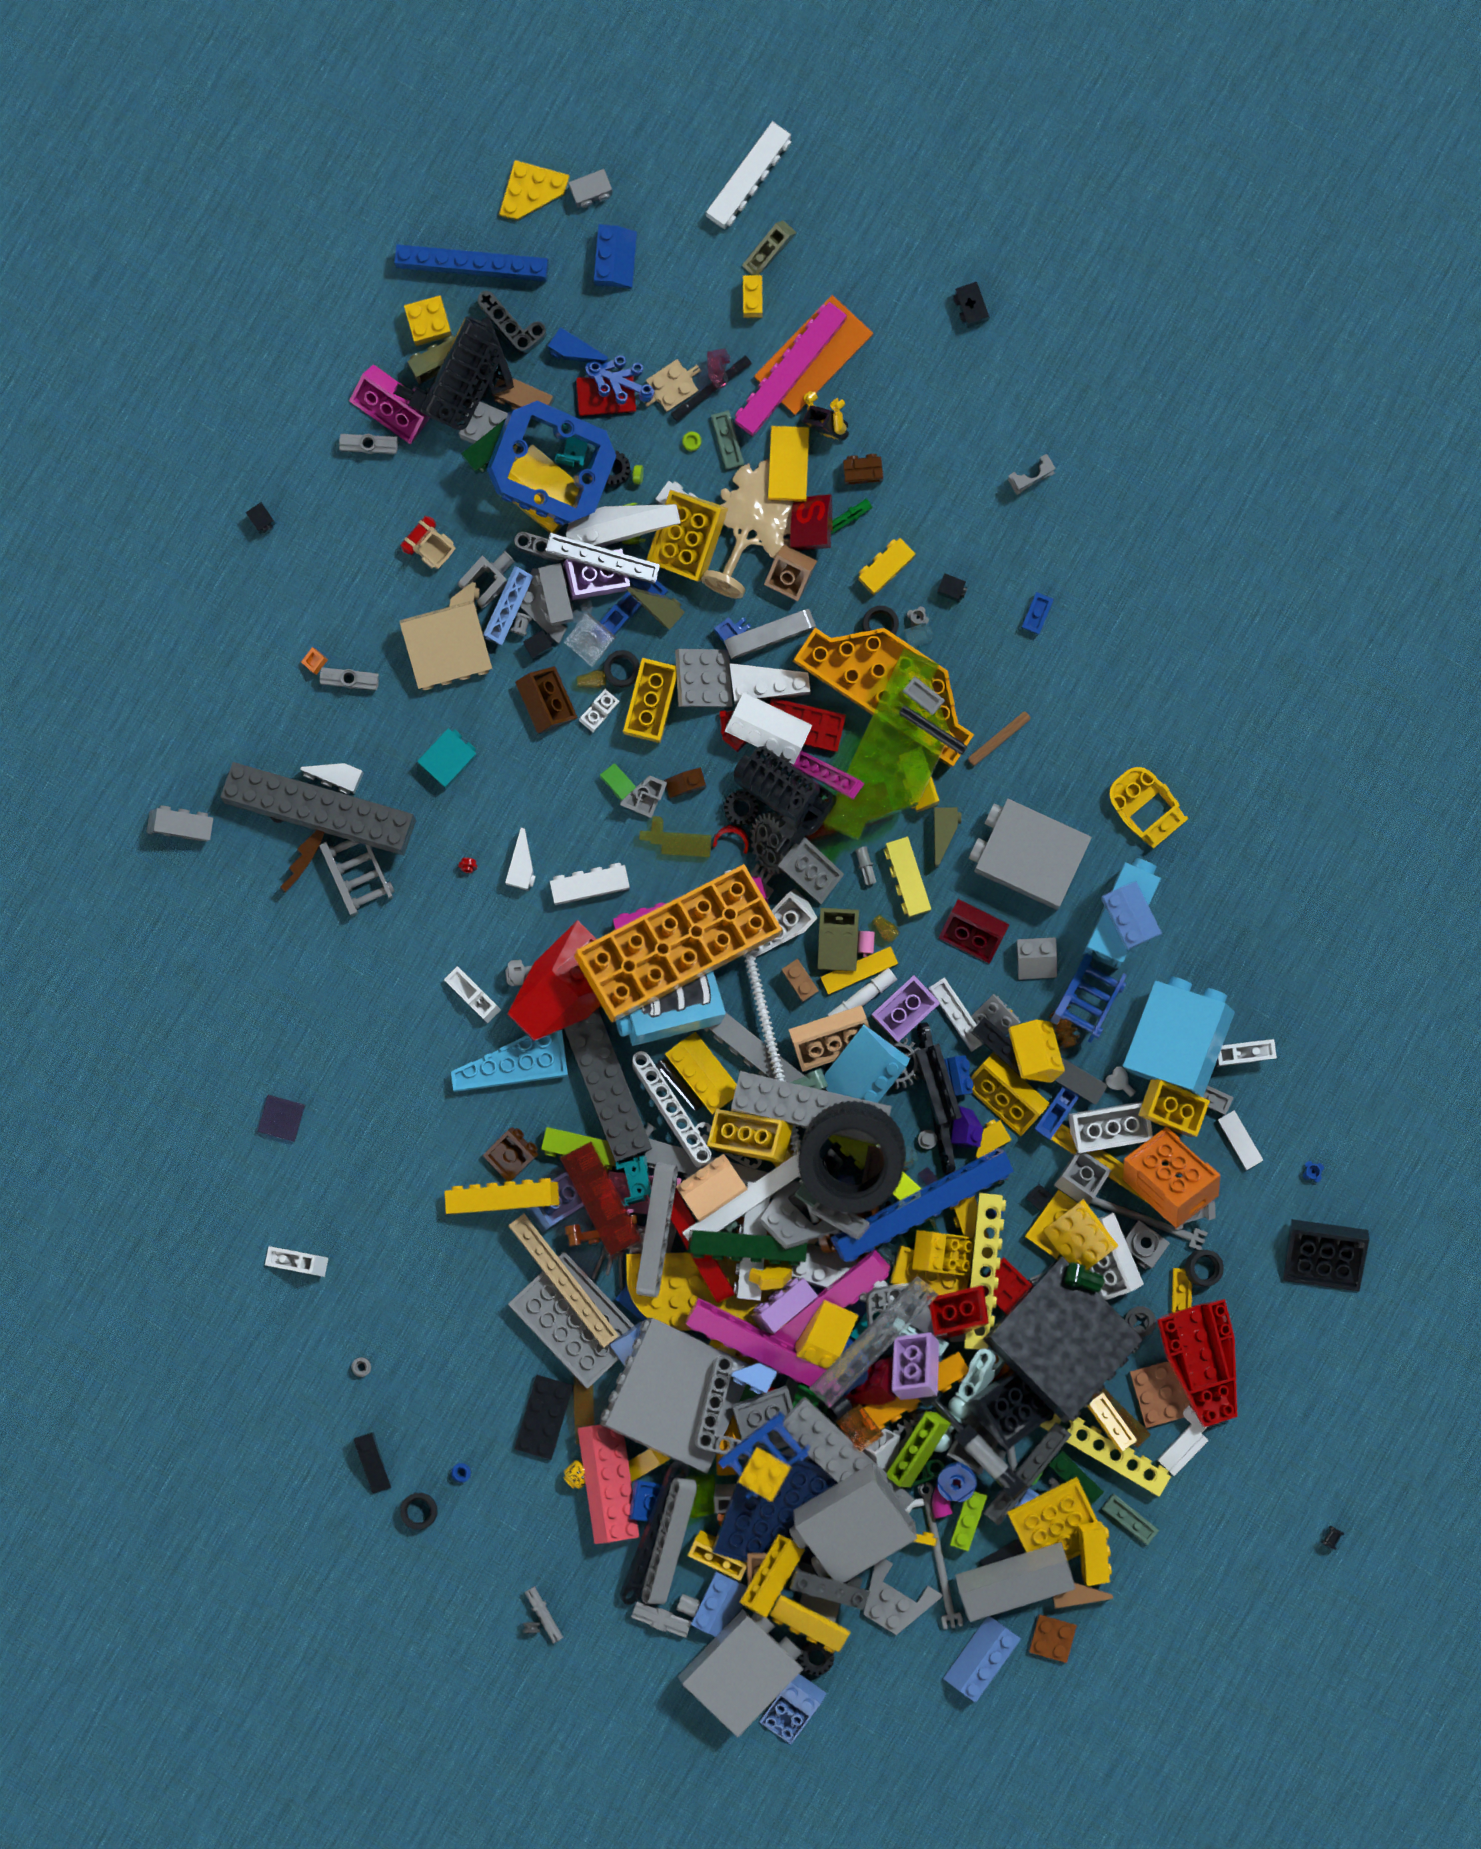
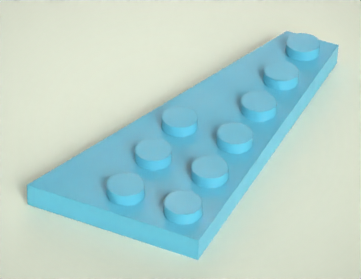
(515, 1063)

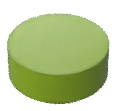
(691, 441)
(638, 474)

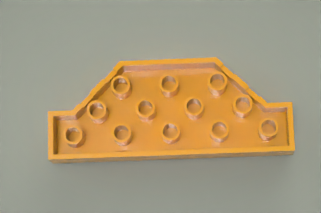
(861, 668)

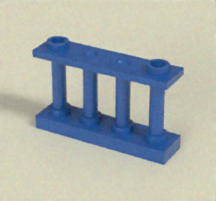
(1071, 998)
(760, 1435)

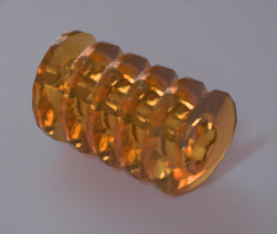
(1066, 1032)

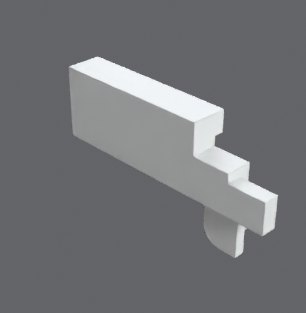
(1185, 1445)

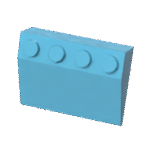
(866, 1067)

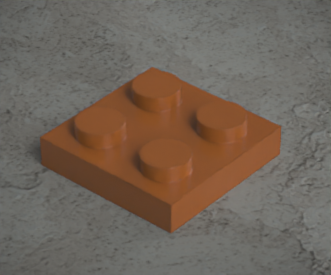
(1052, 1638)

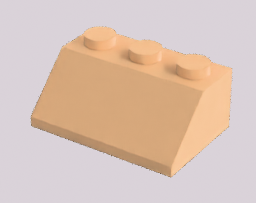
(711, 1187)

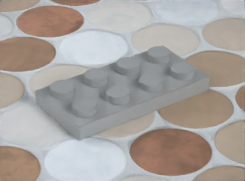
(811, 870)

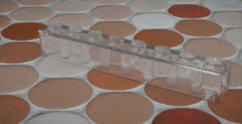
(873, 1341)

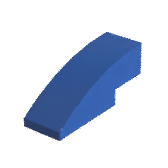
(620, 614)
(1056, 1112)

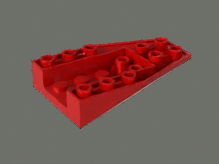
(555, 988)

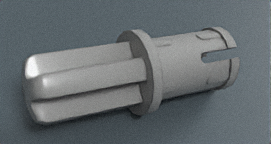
(865, 865)

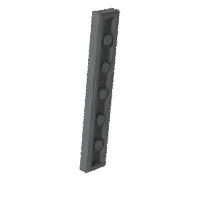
(1029, 1471)

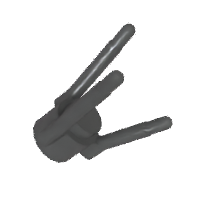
(610, 1259)

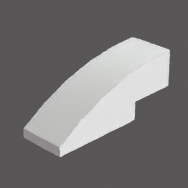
(472, 994)

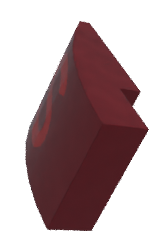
(811, 523)

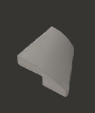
(645, 796)

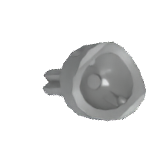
(516, 972)

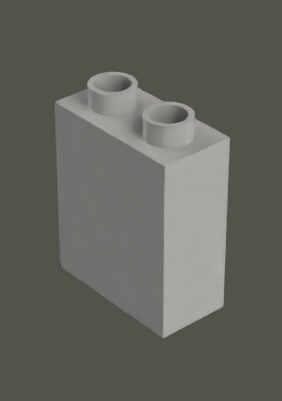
(1030, 853)
(853, 1525)
(742, 1671)

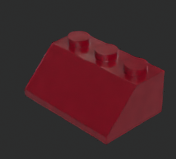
(974, 931)

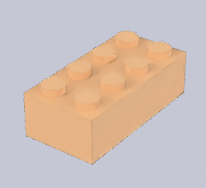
(827, 1037)

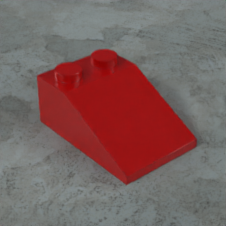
(959, 1312)

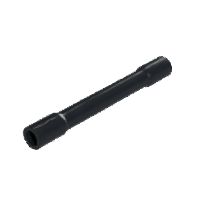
(686, 408)

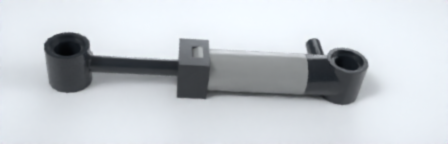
(980, 1451)

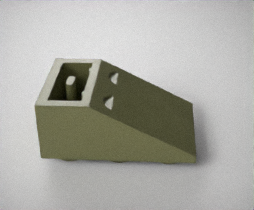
(838, 939)

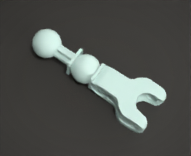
(980, 1374)

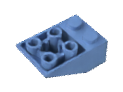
(793, 1708)

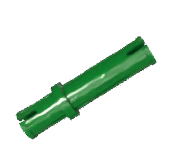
(845, 518)

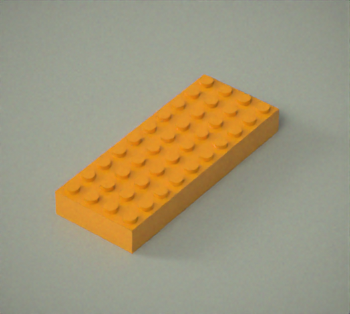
(677, 943)

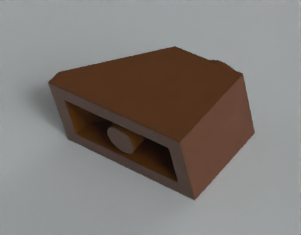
(685, 783)

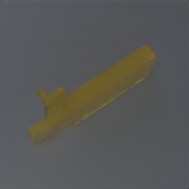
(677, 843)

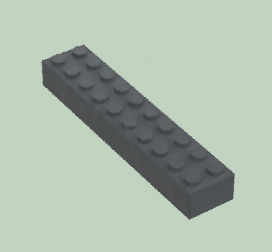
(318, 808)

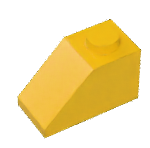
(992, 1138)

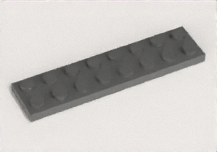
(607, 1087)

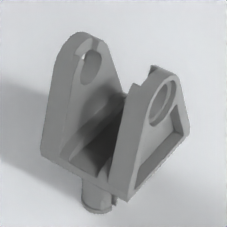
(498, 567)

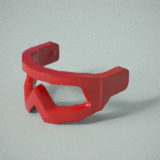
(736, 829)

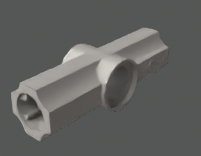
(381, 444)
(336, 677)
(661, 1619)

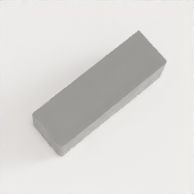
(1015, 1582)

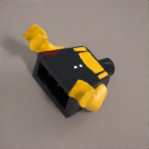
(826, 421)

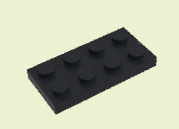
(544, 1417)

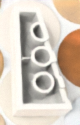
(768, 682)

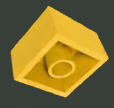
(427, 320)

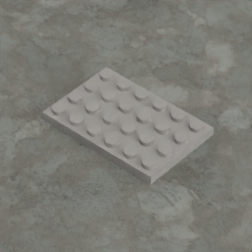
(562, 1330)

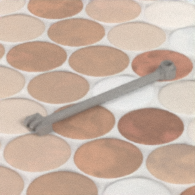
(1193, 1237)
(951, 1616)

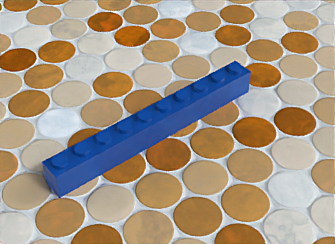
(925, 1203)

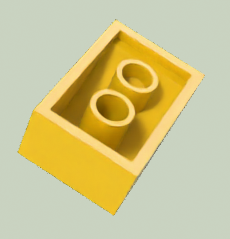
(825, 1335)

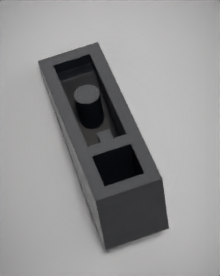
(372, 1462)

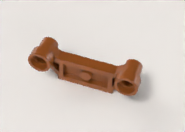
(592, 1237)

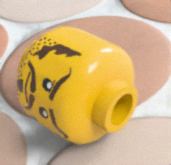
(575, 1475)

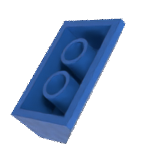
(615, 256)

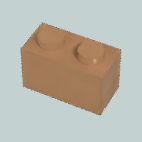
(800, 980)

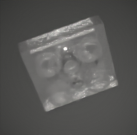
(587, 644)

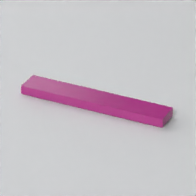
(828, 775)

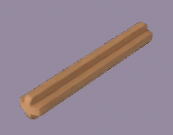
(999, 738)

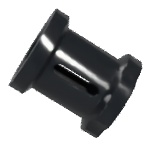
(1332, 1537)

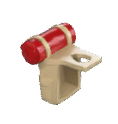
(427, 542)

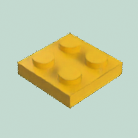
(764, 1474)

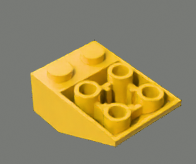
(943, 1253)

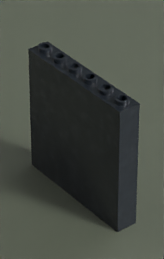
(1063, 1341)

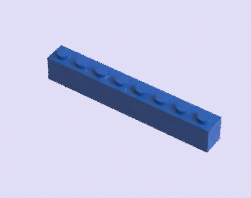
(471, 263)

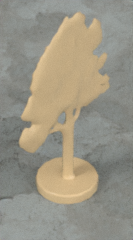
(750, 511)

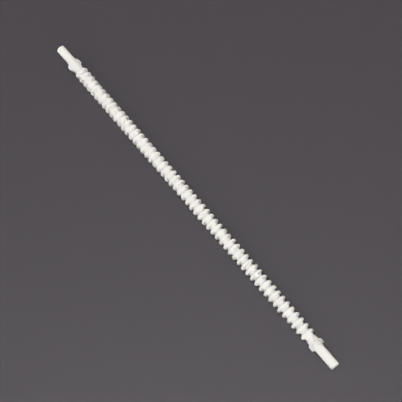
(771, 1045)

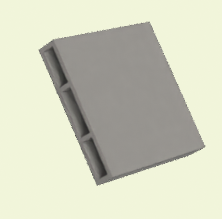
(665, 1391)

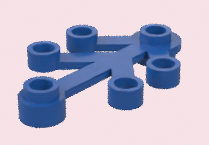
(617, 379)

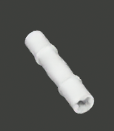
(868, 992)

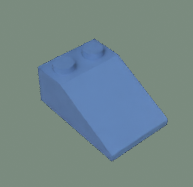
(568, 1204)

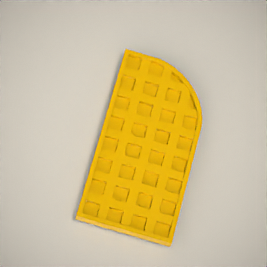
(683, 1286)

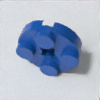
(956, 1492)

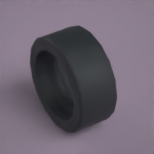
(881, 609)
(607, 668)
(1190, 1268)
(418, 1496)

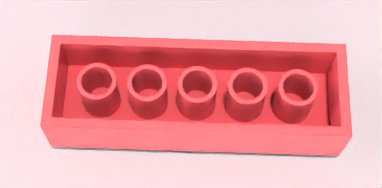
(607, 1484)

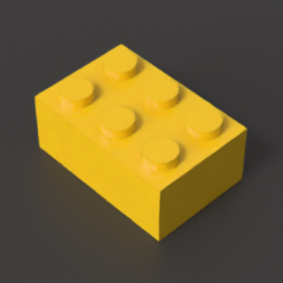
(1174, 1108)

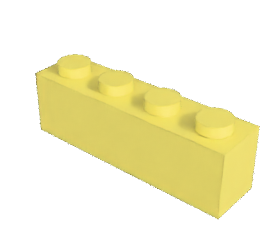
(908, 877)

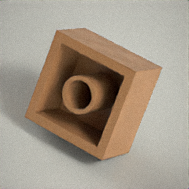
(790, 572)

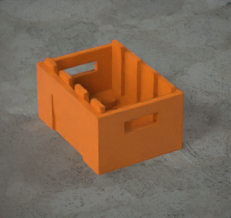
(1171, 1196)

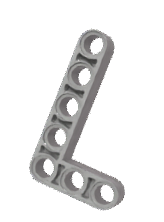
(715, 1413)

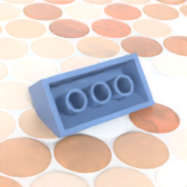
(982, 1658)

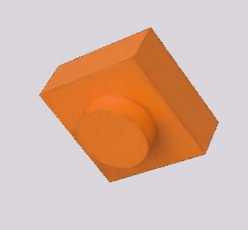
(314, 660)

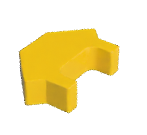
(773, 1276)

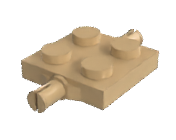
(672, 385)

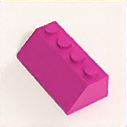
(376, 398)

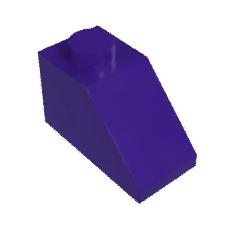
(967, 1130)

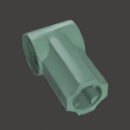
(813, 1079)

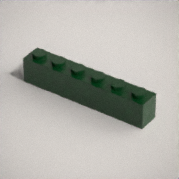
(743, 1245)

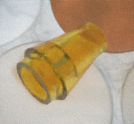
(593, 679)
(886, 929)

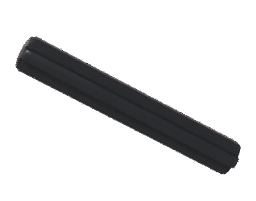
(933, 730)

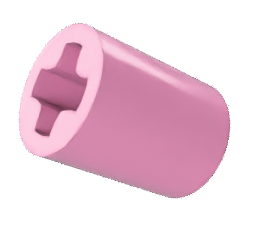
(866, 942)

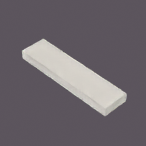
(955, 1012)

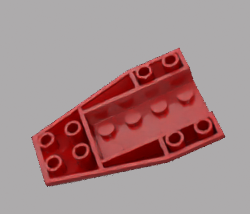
(1202, 1355)

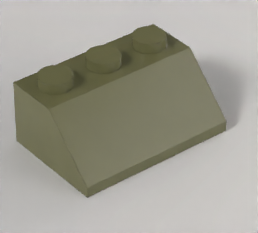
(426, 365)

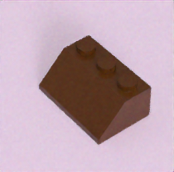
(546, 699)

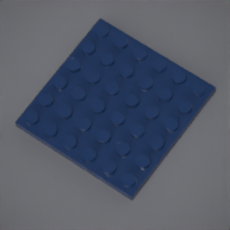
(756, 1522)

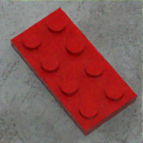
(825, 728)
(1011, 1285)

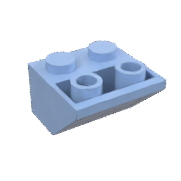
(756, 1375)

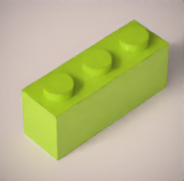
(968, 1521)

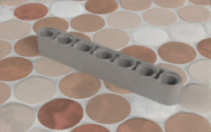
(657, 1229)
(669, 1541)

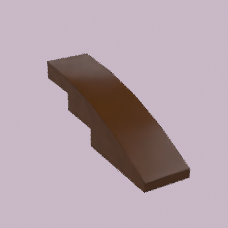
(307, 852)

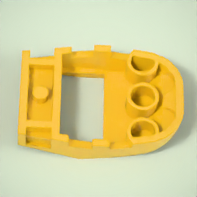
(1133, 791)

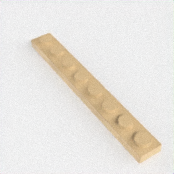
(563, 1280)

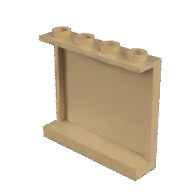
(446, 645)

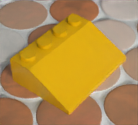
(540, 472)
(691, 544)

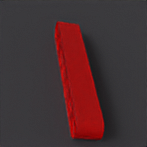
(707, 1266)

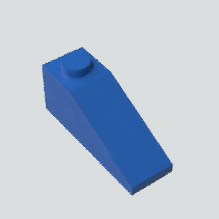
(573, 349)

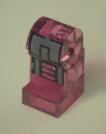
(716, 367)

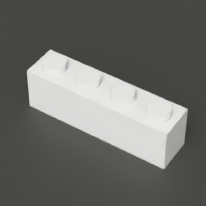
(590, 884)

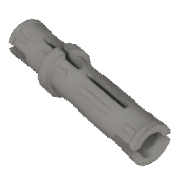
(543, 1614)

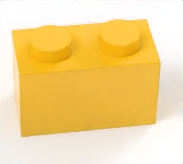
(752, 296)

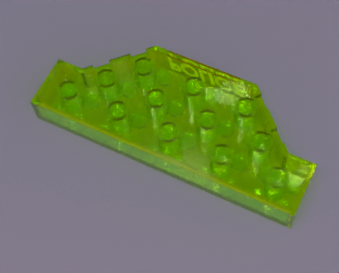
(893, 754)

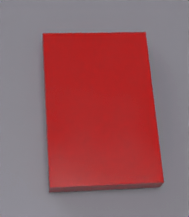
(592, 403)

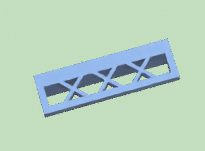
(508, 606)

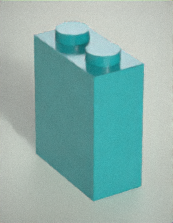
(447, 757)

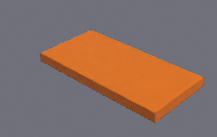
(832, 358)

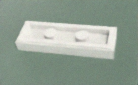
(1240, 1140)

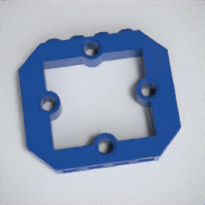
(597, 470)

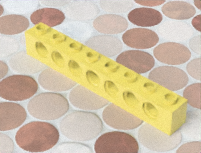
(985, 1202)
(1155, 1485)

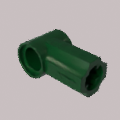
(1080, 1277)

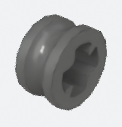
(531, 1627)

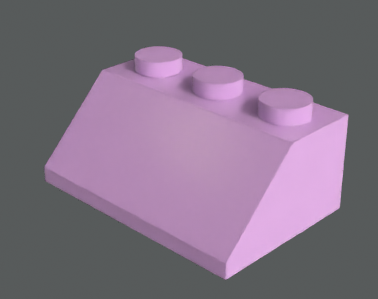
(905, 1009)

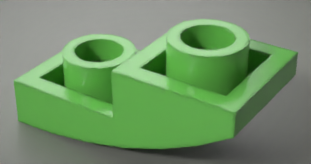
(617, 781)

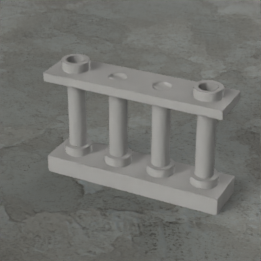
(345, 886)

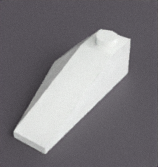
(793, 916)

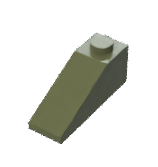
(769, 248)
(662, 608)
(945, 826)

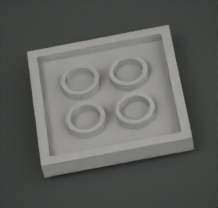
(703, 678)
(758, 1410)

